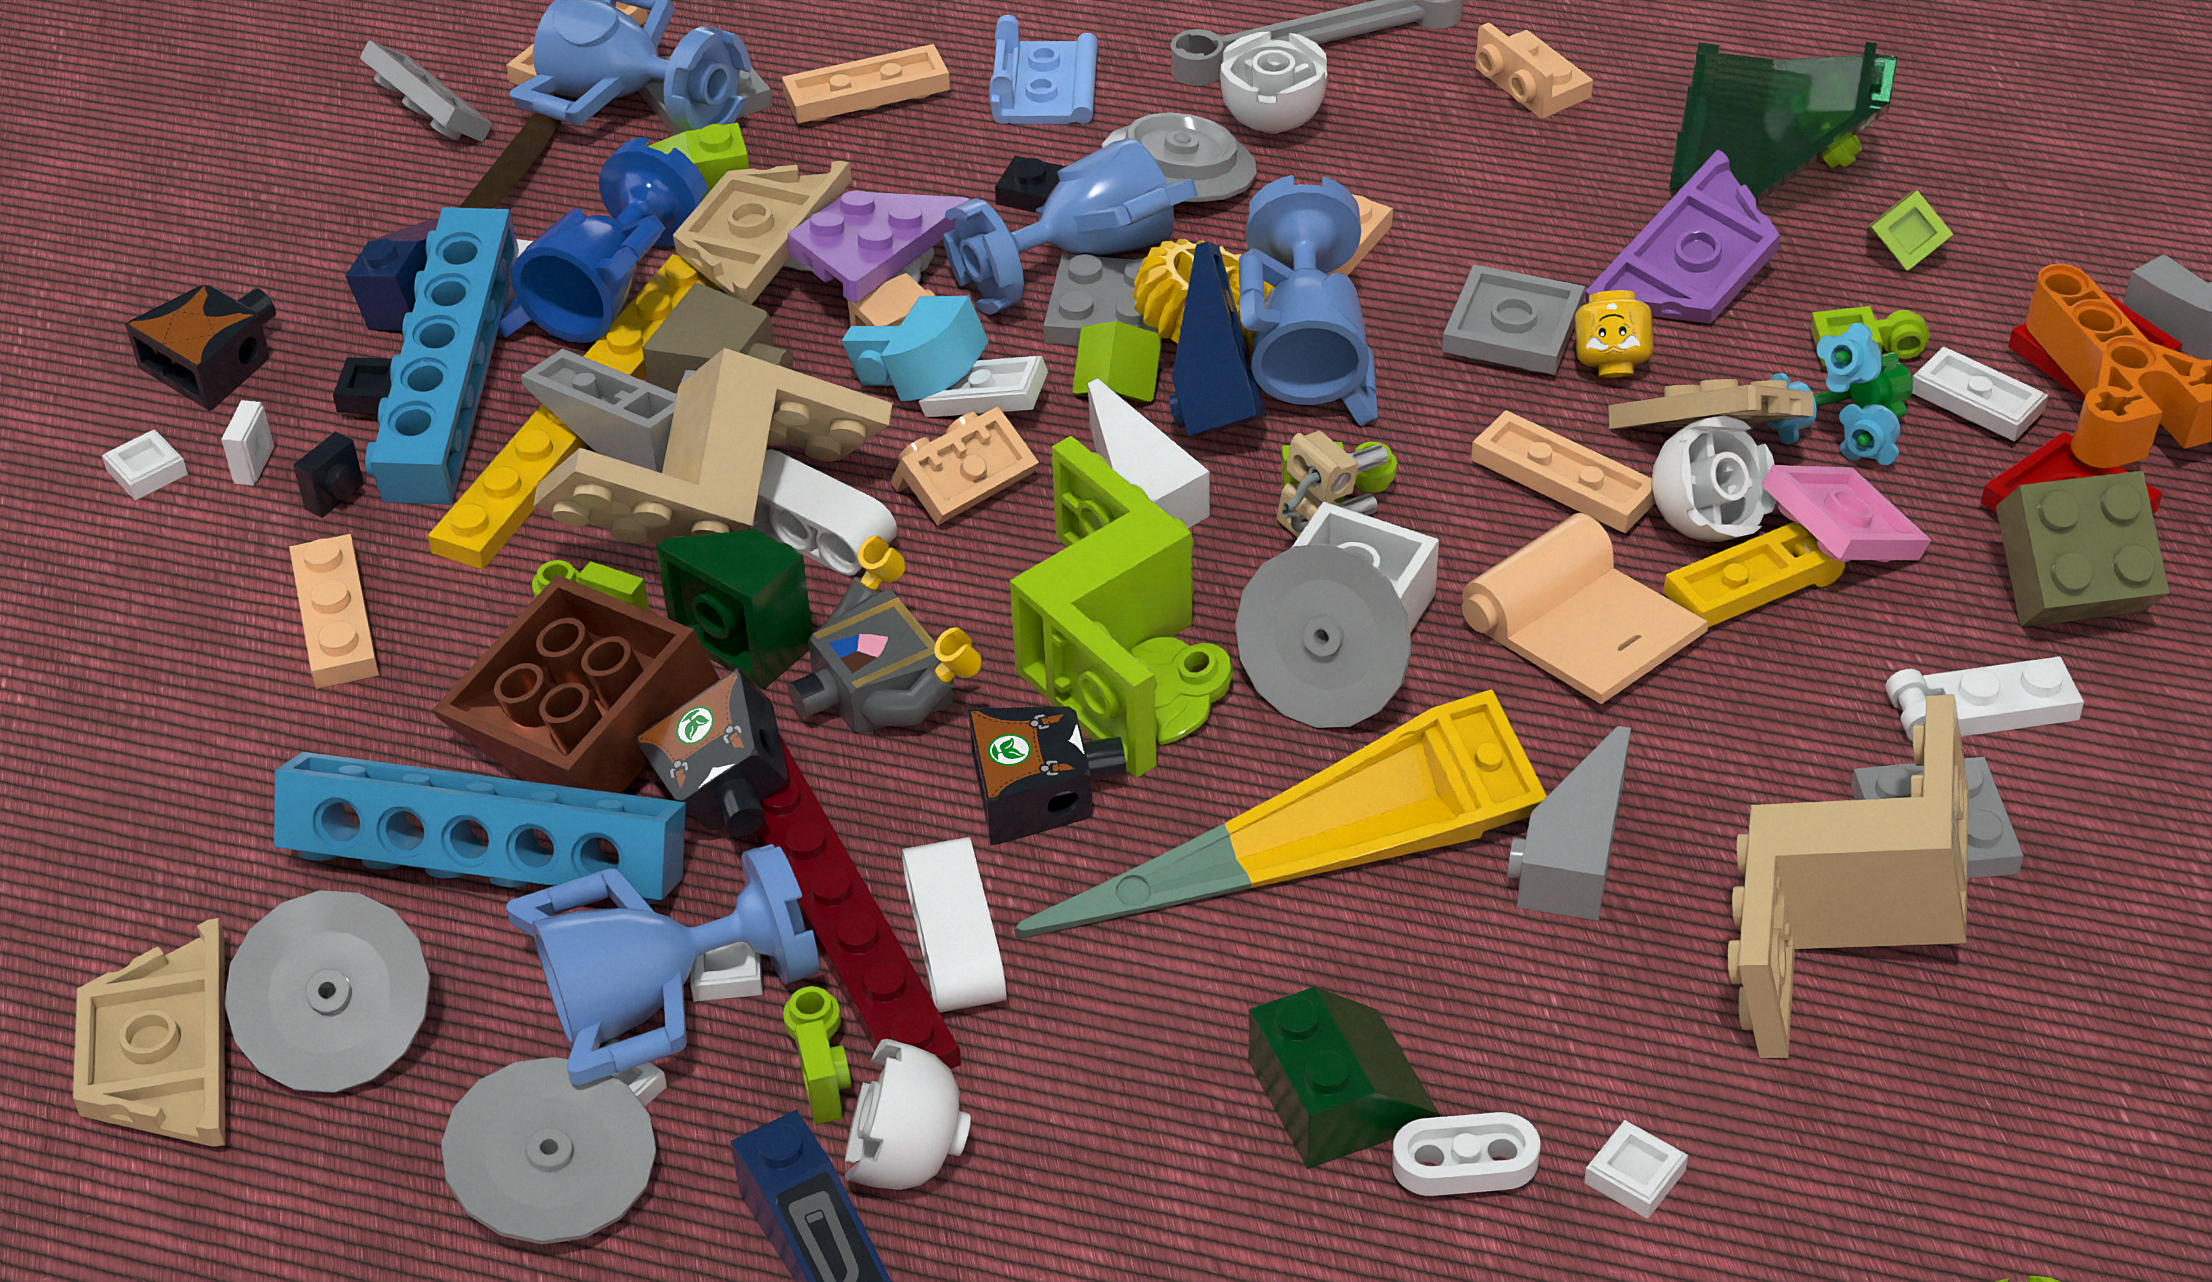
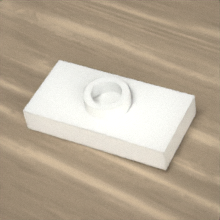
(991, 383)
(1979, 393)

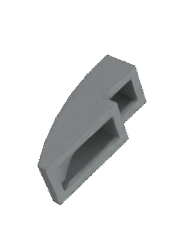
(2174, 303)

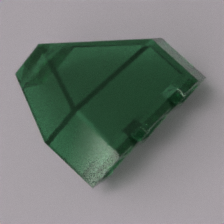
(1776, 113)

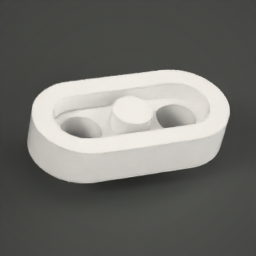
(1464, 1153)

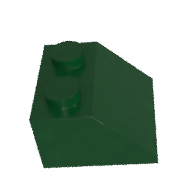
(740, 598)
(1333, 1074)

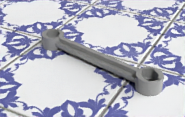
(1199, 52)

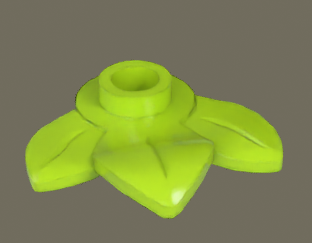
(1182, 693)

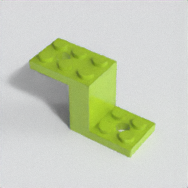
(1099, 598)

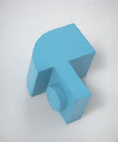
(924, 353)

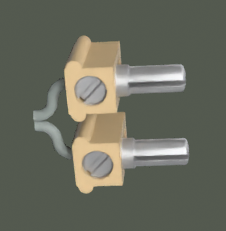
(1323, 476)

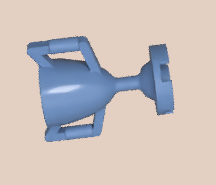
(604, 54)
(1098, 208)
(1311, 323)
(628, 962)

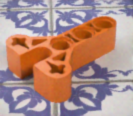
(2124, 376)

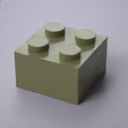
(2082, 548)

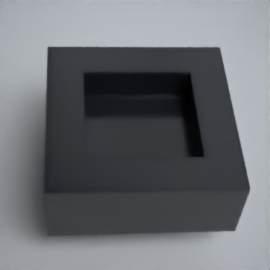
(1026, 183)
(362, 385)
(328, 474)

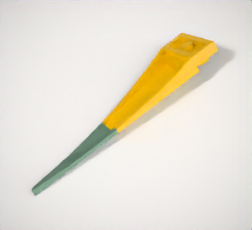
(1403, 794)

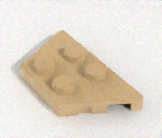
(745, 220)
(1712, 398)
(157, 1042)

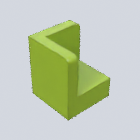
(1910, 229)
(1120, 358)

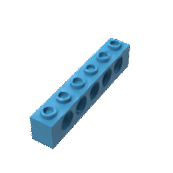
(443, 357)
(313, 821)

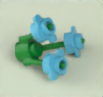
(1877, 387)

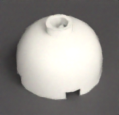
(1273, 81)
(1712, 480)
(905, 1120)

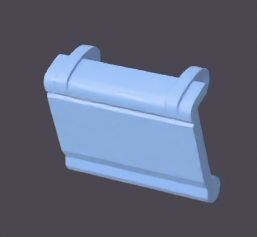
(1042, 78)

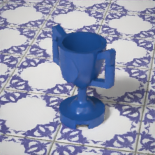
(585, 265)

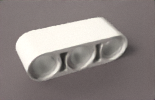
(818, 513)
(953, 925)

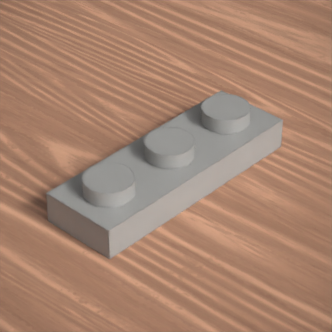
(425, 93)

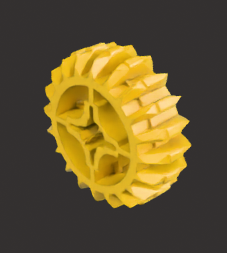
(1164, 284)

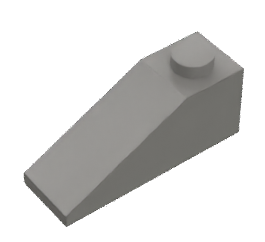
(605, 407)
(1572, 836)

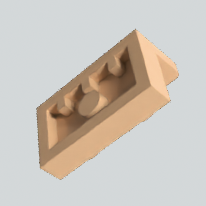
(1530, 71)
(965, 464)

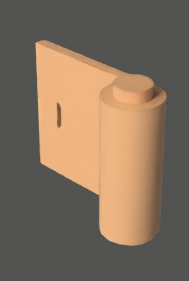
(1577, 613)

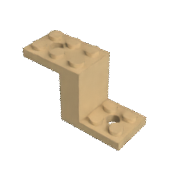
(713, 452)
(1851, 876)

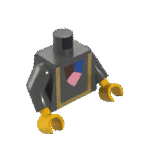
(877, 658)

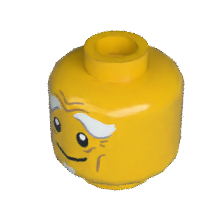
(1614, 333)

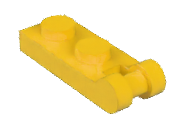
(1752, 574)

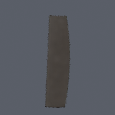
(512, 163)

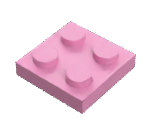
(1845, 513)

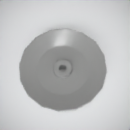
(1194, 149)
(1323, 636)
(327, 991)
(547, 1154)

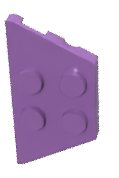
(870, 237)
(1695, 248)

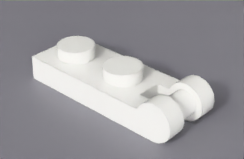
(1991, 696)

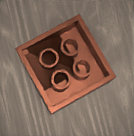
(576, 688)

